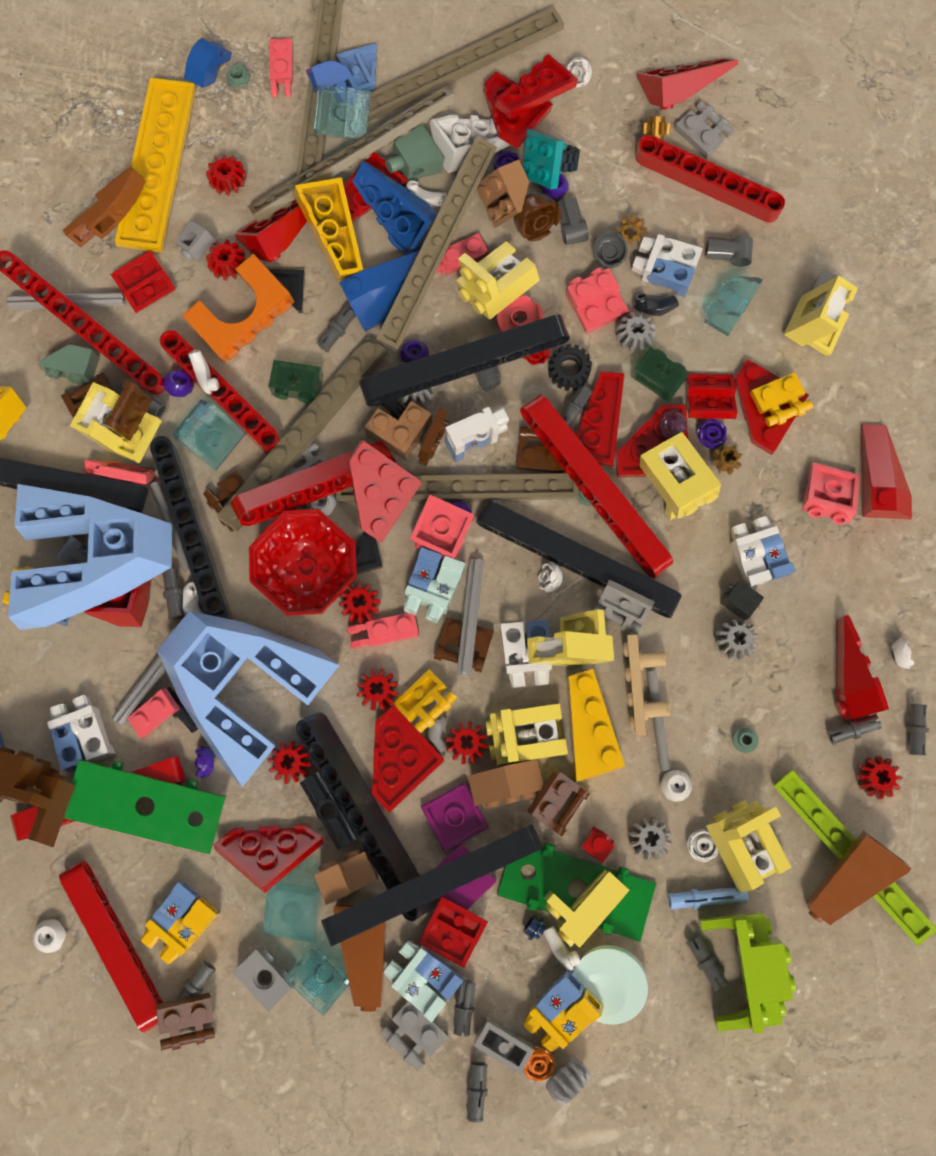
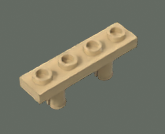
(636, 697)

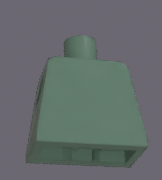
(416, 155)

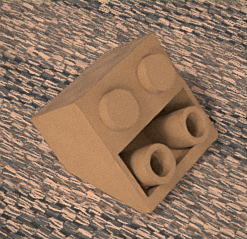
(504, 192)

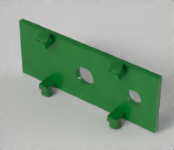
(109, 799)
(555, 872)

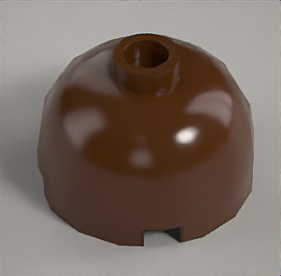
(537, 216)

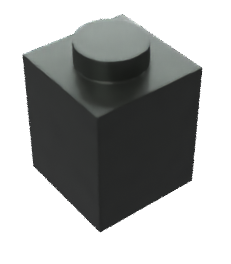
(741, 599)

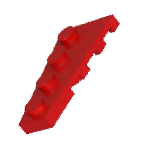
(540, 85)

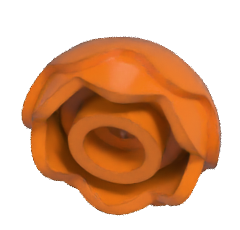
(544, 1069)

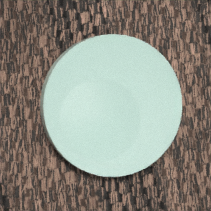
(615, 981)

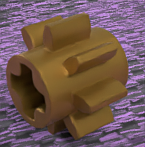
(656, 127)
(637, 226)
(733, 457)

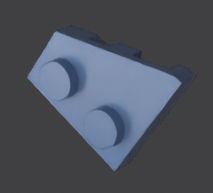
(362, 66)

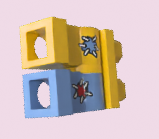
(175, 930)
(563, 1012)

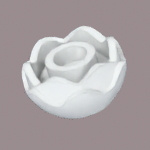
(580, 69)
(326, 507)
(550, 577)
(902, 653)
(670, 779)
(694, 846)
(56, 932)

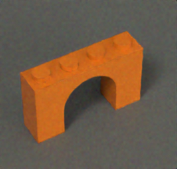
(228, 338)

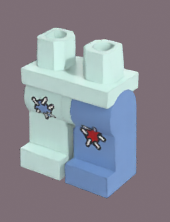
(429, 592)
(414, 979)

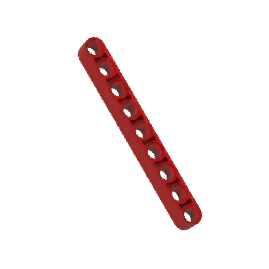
(73, 314)
(596, 486)

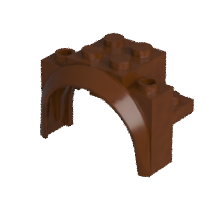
(51, 796)

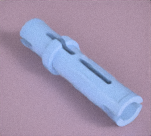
(706, 898)

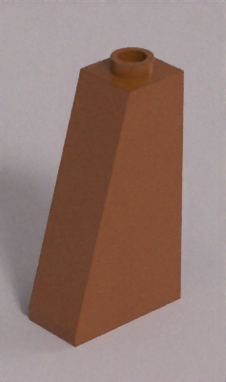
(856, 878)
(365, 964)

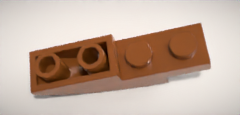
(112, 206)

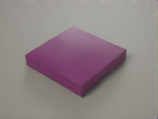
(454, 817)
(467, 894)

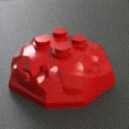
(302, 562)

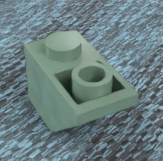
(71, 362)

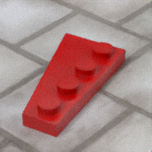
(356, 203)
(601, 419)

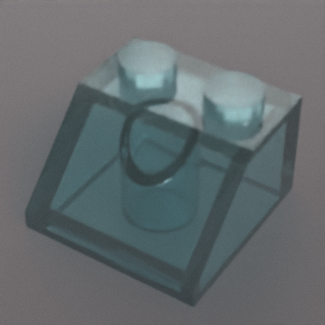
(342, 112)
(732, 303)
(208, 434)
(292, 912)
(318, 980)

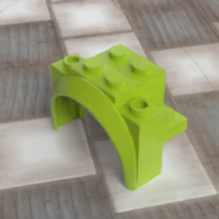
(763, 972)

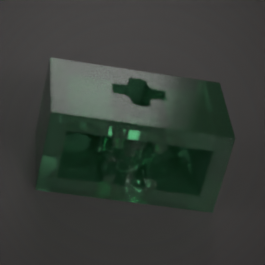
(287, 373)
(663, 385)

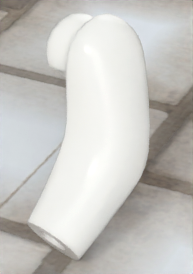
(434, 199)
(203, 372)
(190, 599)
(560, 949)

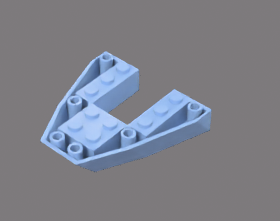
(122, 555)
(207, 654)

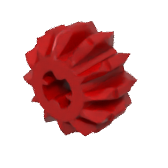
(226, 175)
(222, 252)
(361, 611)
(376, 698)
(458, 743)
(281, 759)
(887, 774)

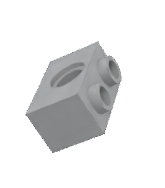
(249, 974)
(503, 1045)

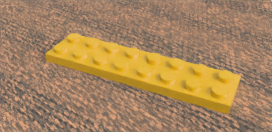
(158, 161)

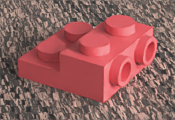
(596, 299)
(831, 493)
(442, 527)

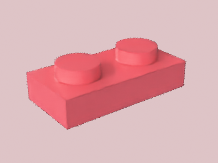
(153, 713)

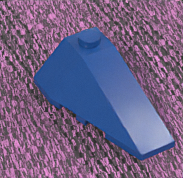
(397, 209)
(375, 289)

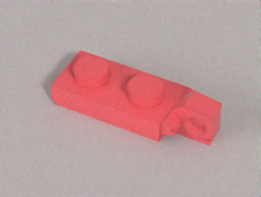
(471, 246)
(119, 471)

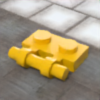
(780, 392)
(420, 696)

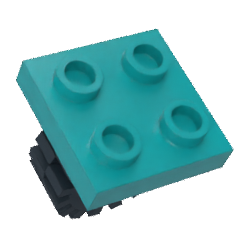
(547, 158)

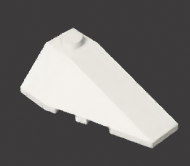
(456, 136)

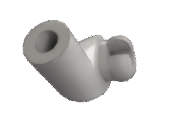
(435, 734)

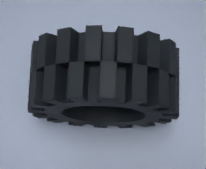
(573, 354)

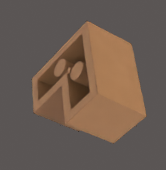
(399, 435)
(506, 784)
(346, 877)

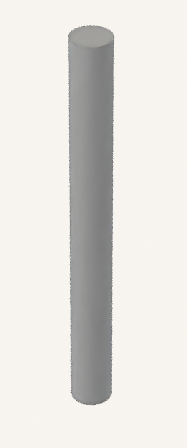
(167, 517)
(658, 723)

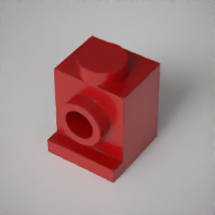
(597, 844)

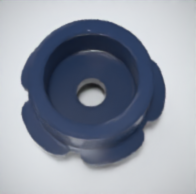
(534, 927)

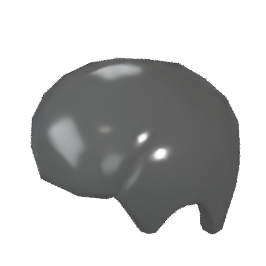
(610, 249)

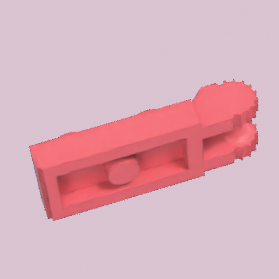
(281, 65)
(385, 630)

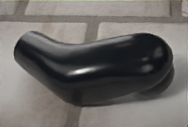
(654, 307)

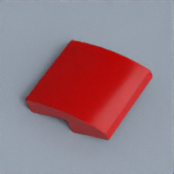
(143, 282)
(711, 396)
(453, 932)

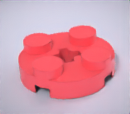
(522, 305)

